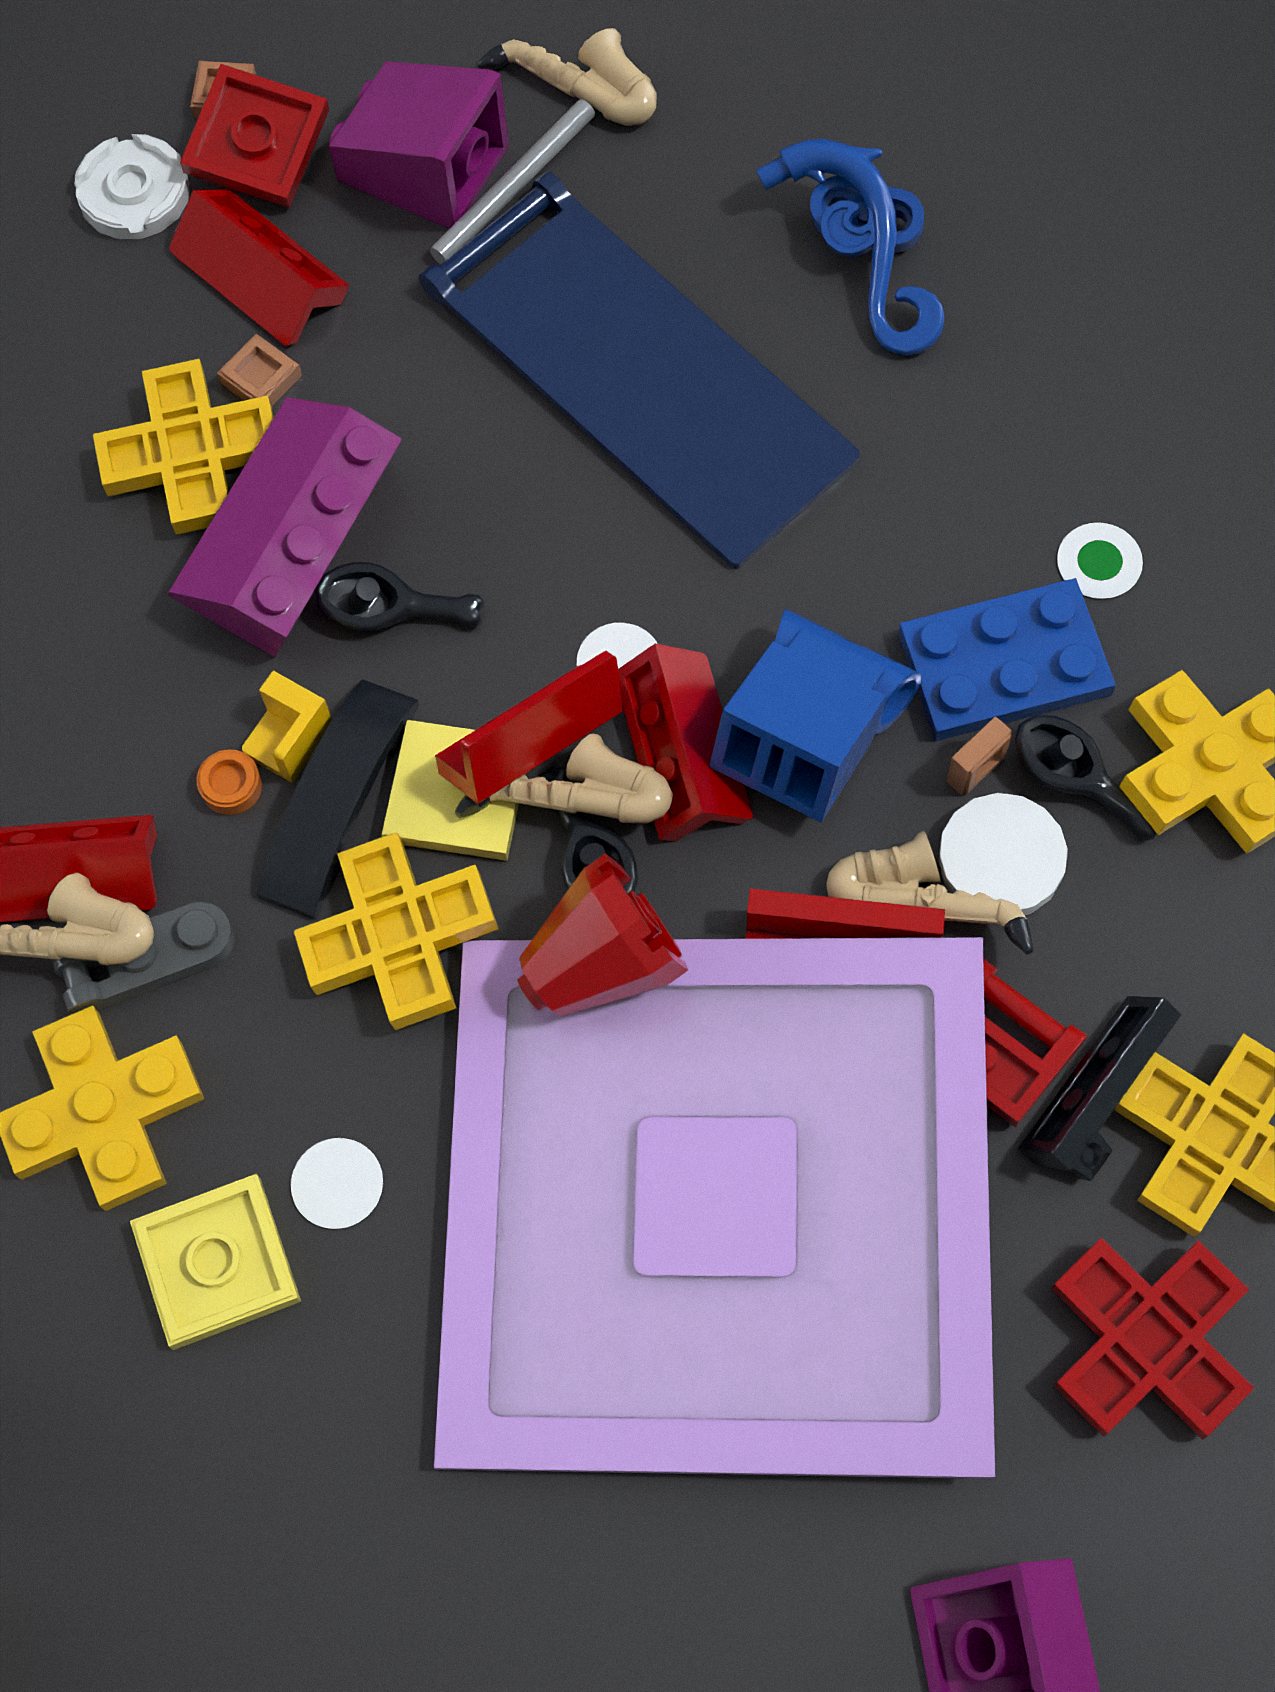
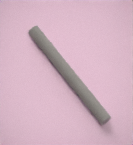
(513, 181)

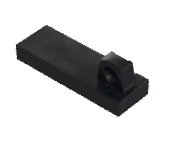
(1068, 1129)

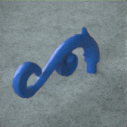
(854, 164)

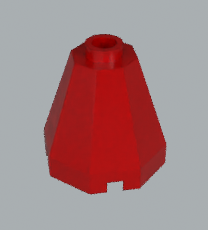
(598, 945)

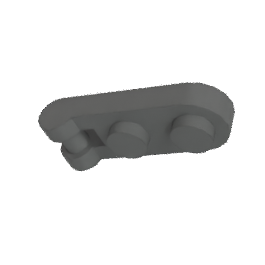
(183, 945)

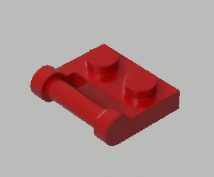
(1013, 1072)

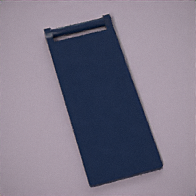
(645, 374)

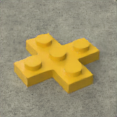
(182, 445)
(1206, 761)
(396, 930)
(99, 1108)
(1214, 1133)

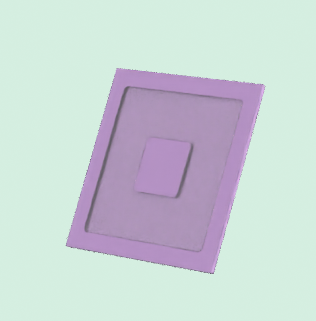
(723, 1218)

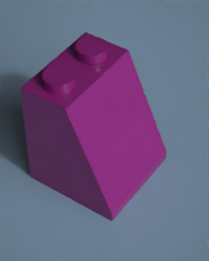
(423, 138)

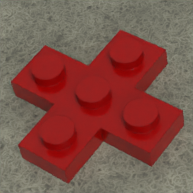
(1151, 1338)

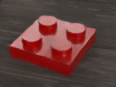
(255, 135)

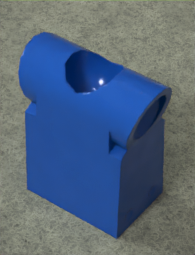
(809, 715)

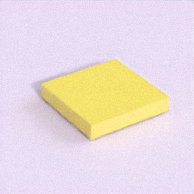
(425, 802)
(214, 1261)

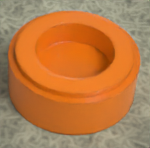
(229, 782)

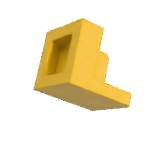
(288, 729)

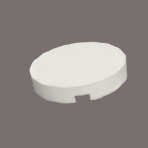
(131, 187)
(1004, 850)

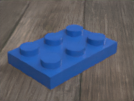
(1006, 659)

